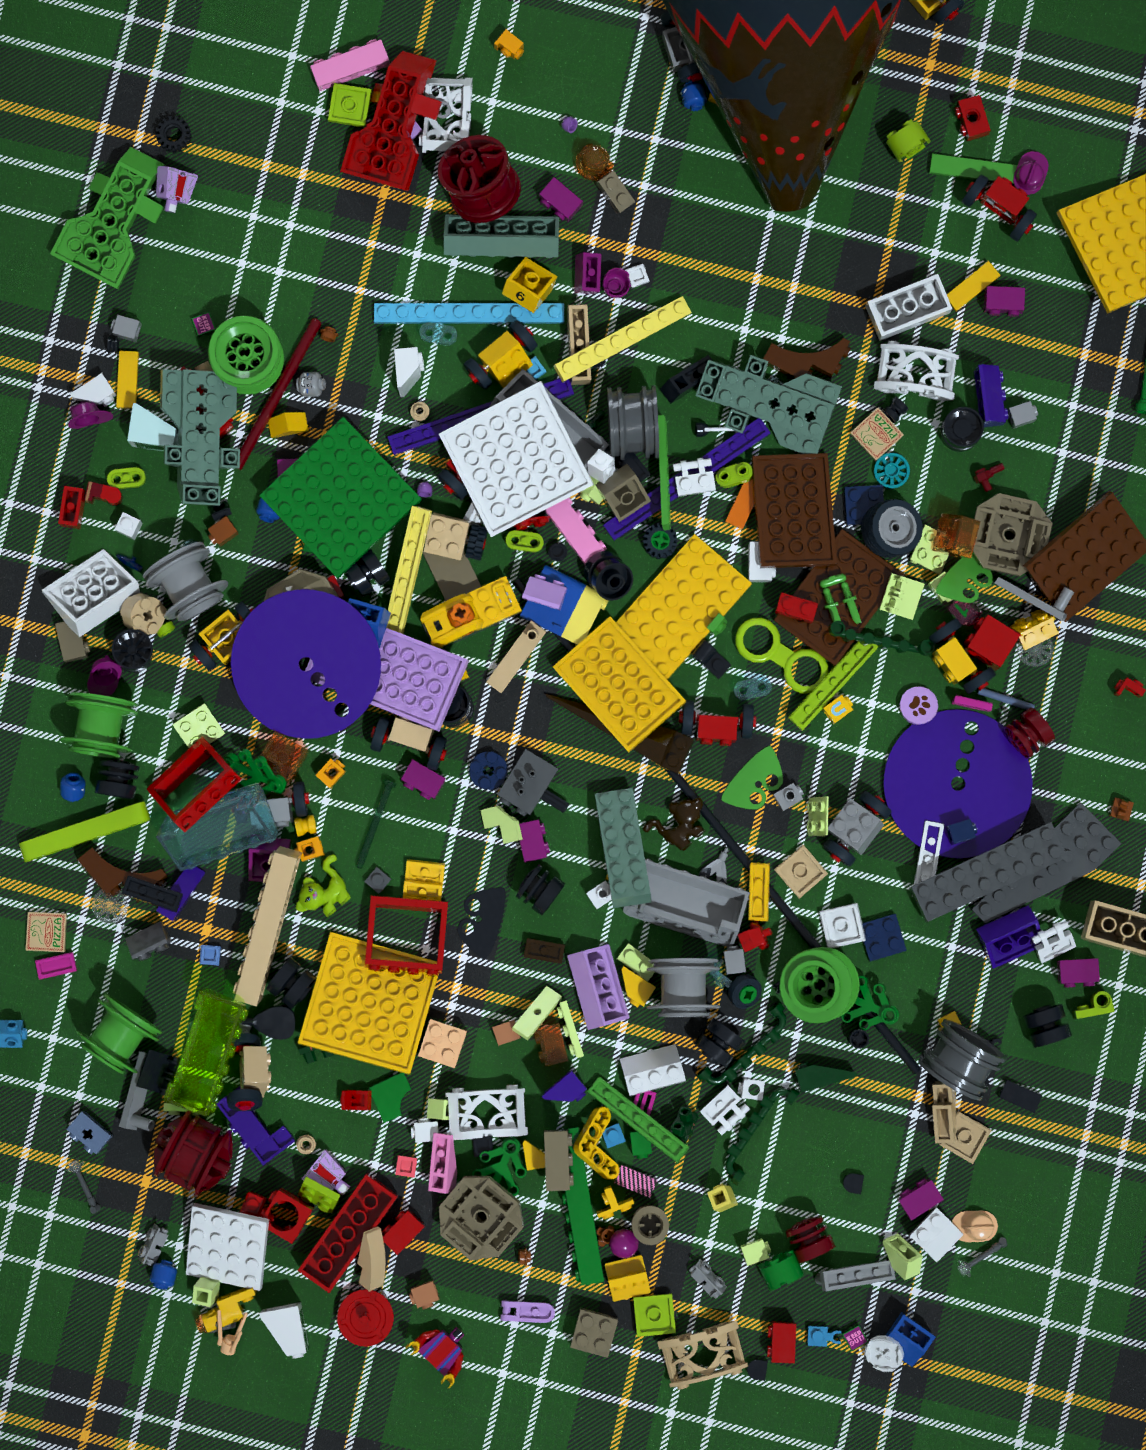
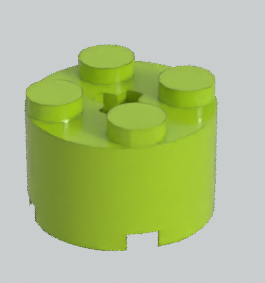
(908, 140)

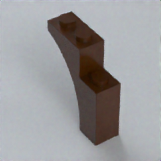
(796, 364)
(110, 878)

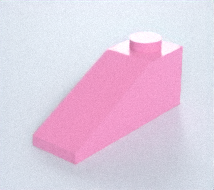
(443, 1164)

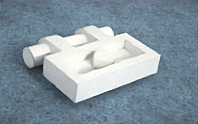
(694, 483)
(1056, 945)
(720, 1106)

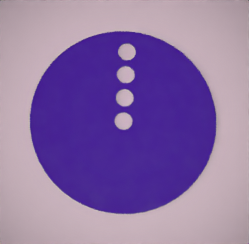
(296, 627)
(921, 776)

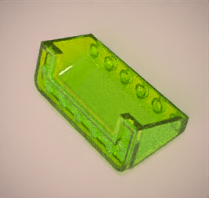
(207, 1053)

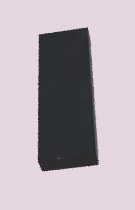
(152, 894)

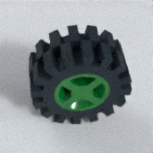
(665, 537)

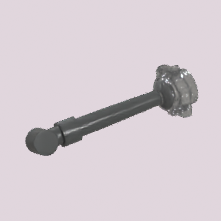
(75, 1167)
(965, 1268)

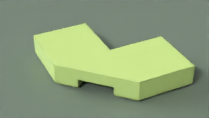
(508, 825)

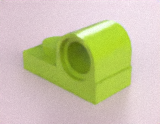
(1084, 1010)

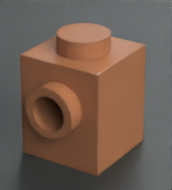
(424, 1295)

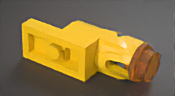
(230, 1311)

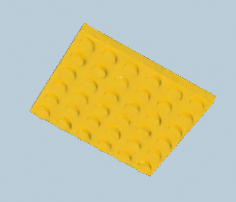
(1111, 241)
(366, 1011)

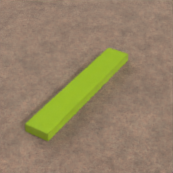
(831, 684)

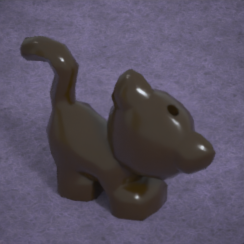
(685, 814)

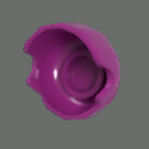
(616, 283)
(623, 1243)

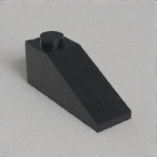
(685, 381)

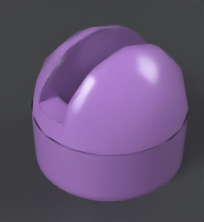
(569, 124)
(424, 489)

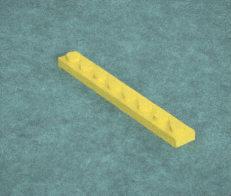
(622, 339)
(408, 568)

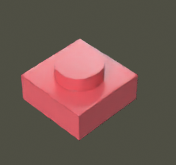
(406, 1166)

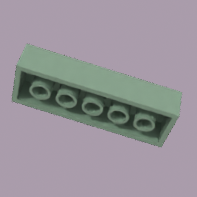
(502, 237)
(623, 848)

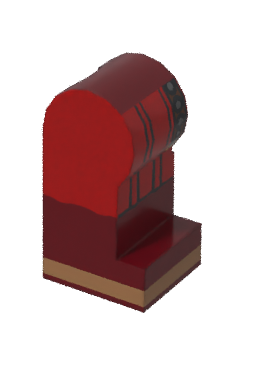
(103, 493)

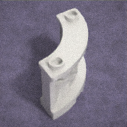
(462, 96)
(894, 385)
(508, 1126)

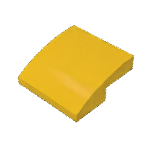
(423, 880)

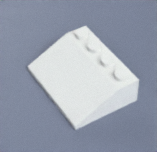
(91, 592)

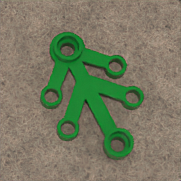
(275, 782)
(868, 1005)
(501, 1168)

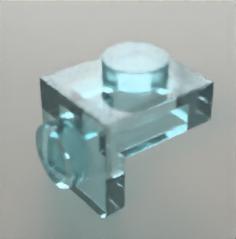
(720, 980)

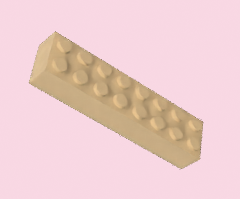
(268, 925)

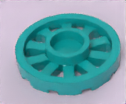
(891, 470)

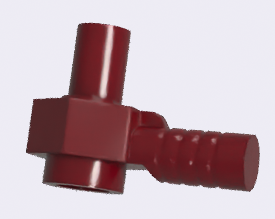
(982, 475)

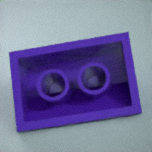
(990, 395)
(1009, 936)
(566, 1089)

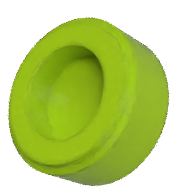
(166, 629)

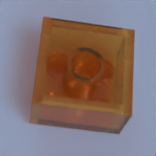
(956, 535)
(284, 756)

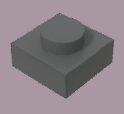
(377, 880)

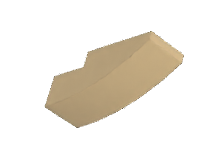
(944, 1113)
(372, 1259)

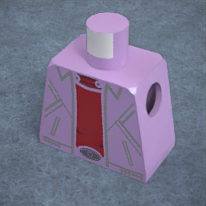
(174, 186)
(328, 1173)

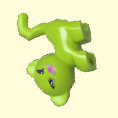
(314, 896)

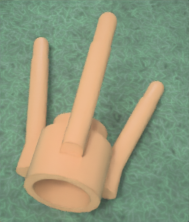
(229, 1342)

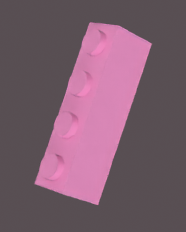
(350, 65)
(574, 530)

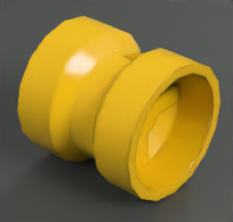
(305, 825)

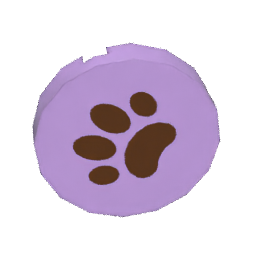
(918, 705)

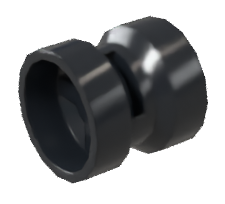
(895, 410)
(860, 1040)

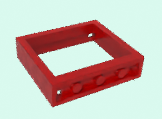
(184, 768)
(406, 904)

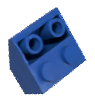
(375, 616)
(912, 1338)

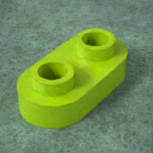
(734, 477)
(126, 478)
(524, 541)

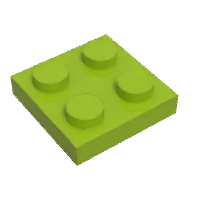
(349, 105)
(319, 1195)
(654, 1315)

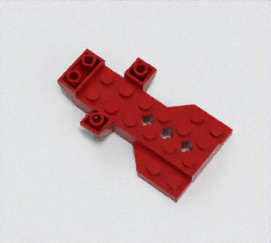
(397, 105)

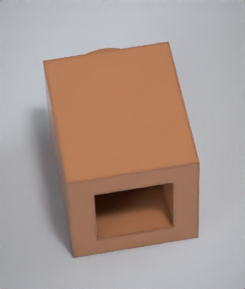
(505, 1033)

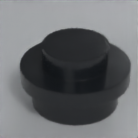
(557, 552)

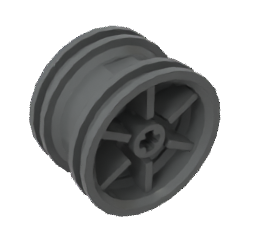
(633, 422)
(962, 1059)

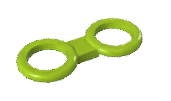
(779, 654)

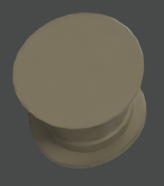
(650, 1224)

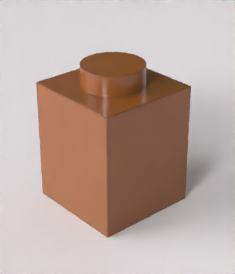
(222, 532)

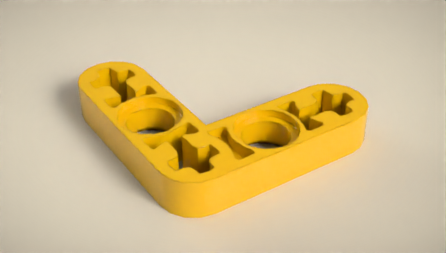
(591, 1148)

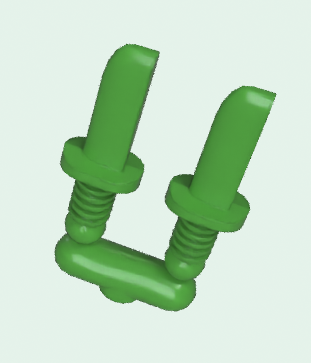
(833, 580)

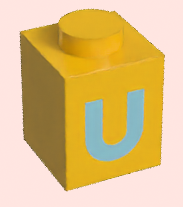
(838, 709)

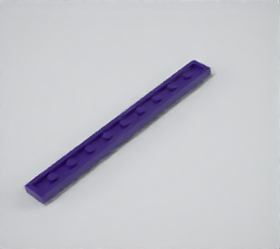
(430, 432)
(719, 457)

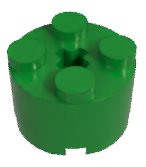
(781, 1270)

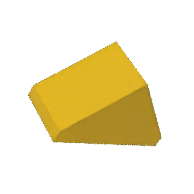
(288, 424)
(533, 1156)

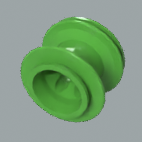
(235, 331)
(98, 724)
(795, 980)
(118, 1035)

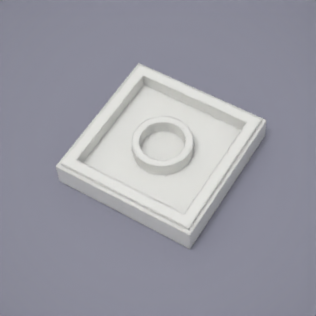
(842, 925)

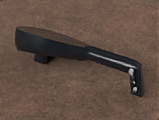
(274, 1022)

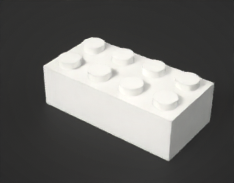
(908, 307)

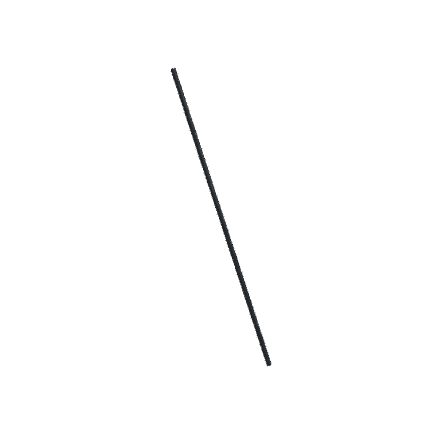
(773, 895)

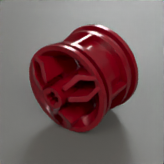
(479, 178)
(193, 1153)

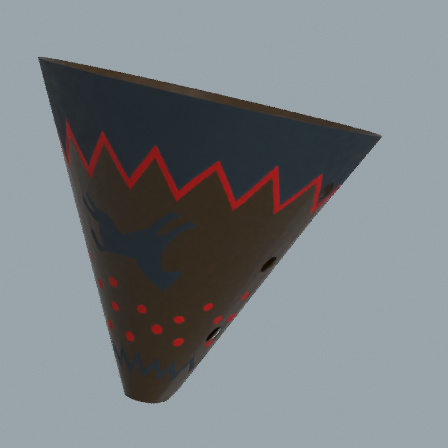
(785, 79)

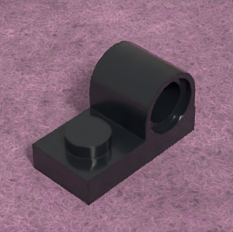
(710, 659)

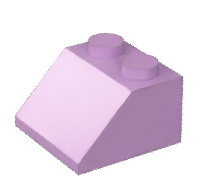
(544, 592)

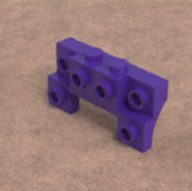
(255, 1134)

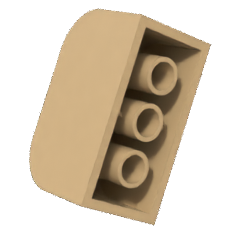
(1115, 928)

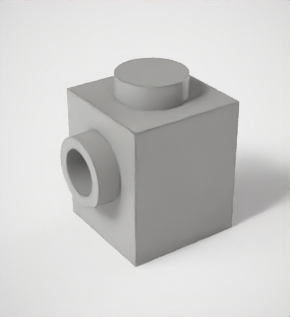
(788, 796)

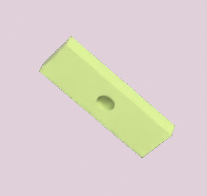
(543, 1005)
(569, 1029)

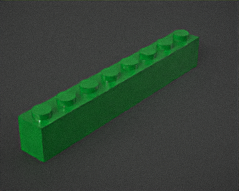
(582, 1222)

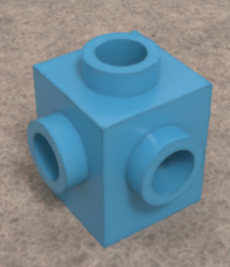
(12, 1033)

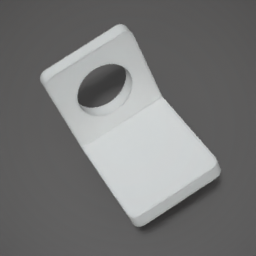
(743, 1089)

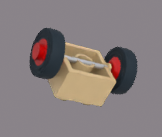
(411, 735)
(253, 1074)

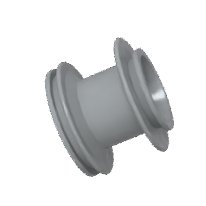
(185, 582)
(683, 986)

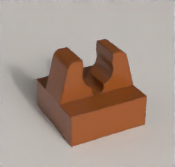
(1121, 809)

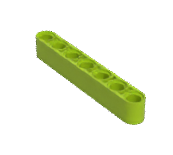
(84, 831)

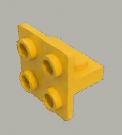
(1035, 628)
(609, 1198)
(627, 1278)

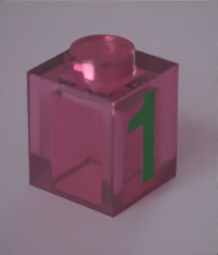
(966, 613)

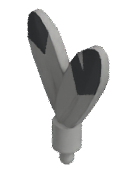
(717, 866)

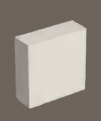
(637, 276)

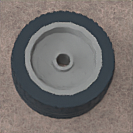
(891, 528)

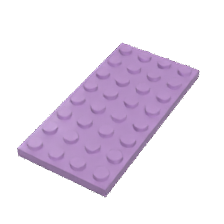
(414, 679)

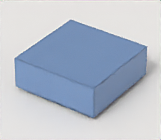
(210, 955)

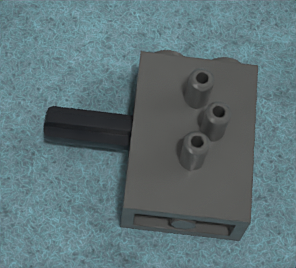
(529, 784)

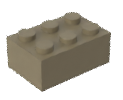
(558, 1160)

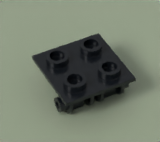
(157, 1071)

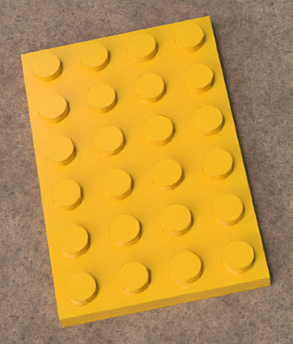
(619, 684)

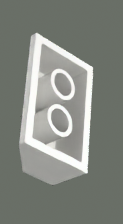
(408, 368)
(652, 1070)

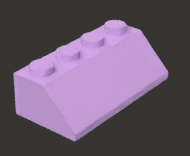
(598, 987)

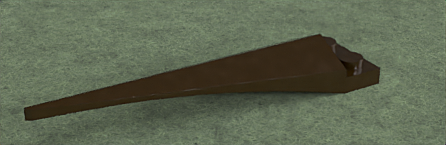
(663, 746)

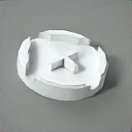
(884, 1353)

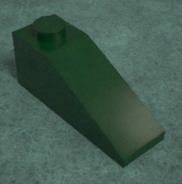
(816, 1076)

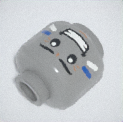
(310, 384)

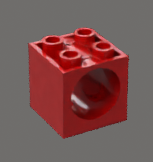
(991, 642)
(302, 1209)

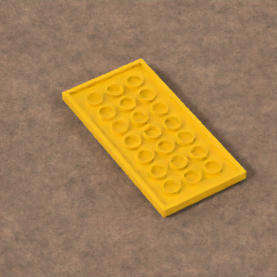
(681, 603)

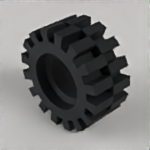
(173, 123)

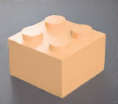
(442, 1043)

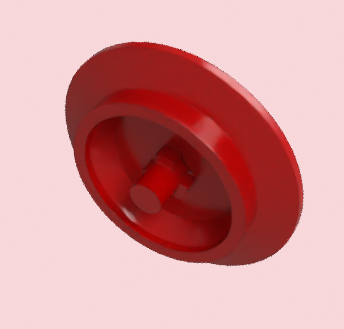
(365, 1318)

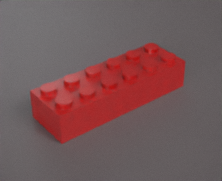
(345, 1234)

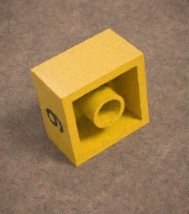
(529, 284)

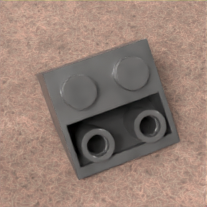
(147, 941)

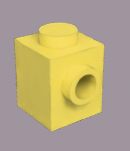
(722, 1198)

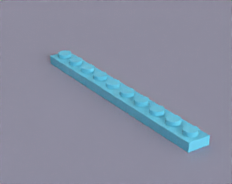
(466, 313)

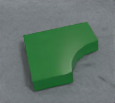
(389, 1095)

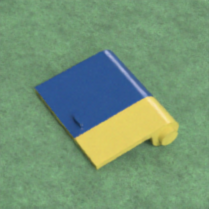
(577, 611)

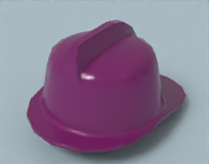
(1031, 172)
(87, 414)
(104, 677)

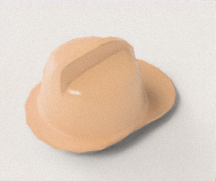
(976, 1225)

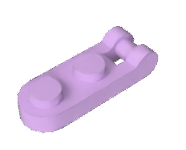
(527, 1311)

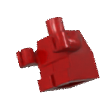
(754, 937)

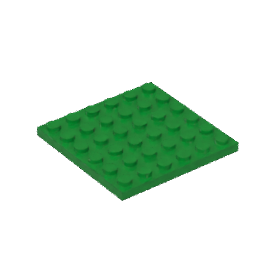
(340, 497)

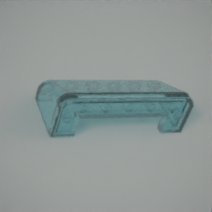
(232, 825)

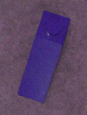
(186, 885)

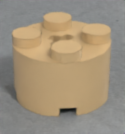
(143, 613)

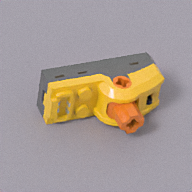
(470, 613)

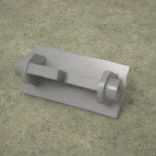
(148, 1253)
(714, 1284)

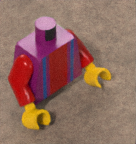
(441, 1351)

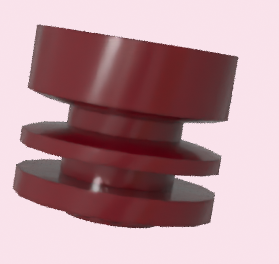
(1031, 731)
(810, 1239)

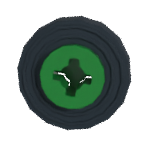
(744, 991)

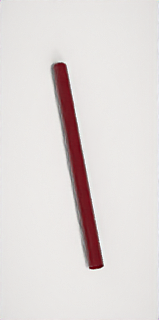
(278, 390)

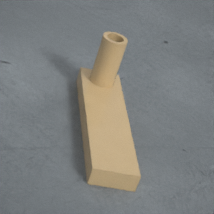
(516, 656)

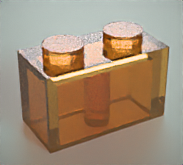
(551, 1044)

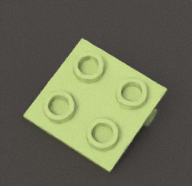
(925, 556)
(902, 596)
(198, 724)
(817, 816)

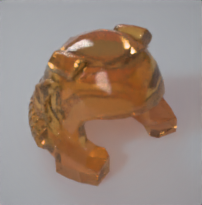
(593, 162)

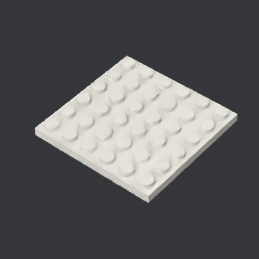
(516, 459)

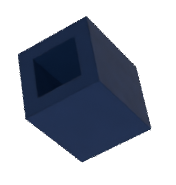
(961, 831)

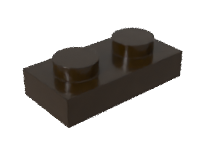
(544, 951)

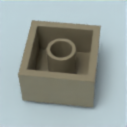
(623, 493)
(594, 1332)

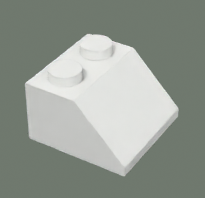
(936, 1234)

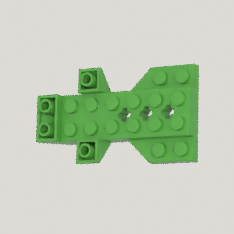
(122, 198)

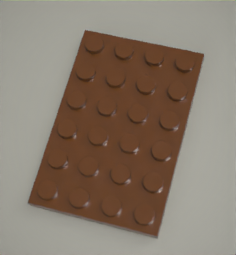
(793, 510)
(1088, 554)
(867, 579)

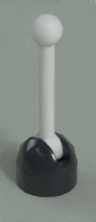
(703, 429)

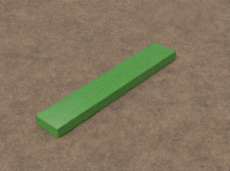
(970, 168)
(664, 473)
(638, 1119)

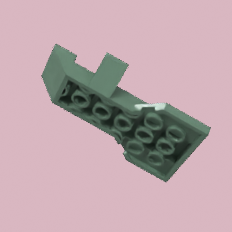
(751, 393)
(198, 454)

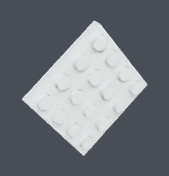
(227, 1246)

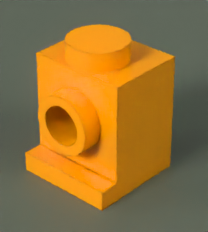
(509, 45)
(324, 775)
(317, 847)

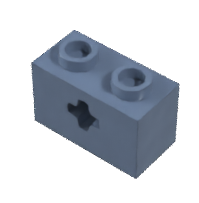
(100, 1134)

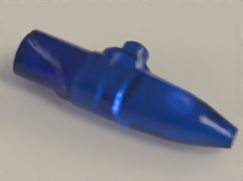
(130, 562)

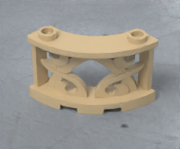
(678, 1343)

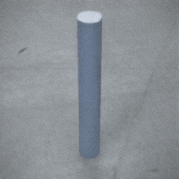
(1006, 699)

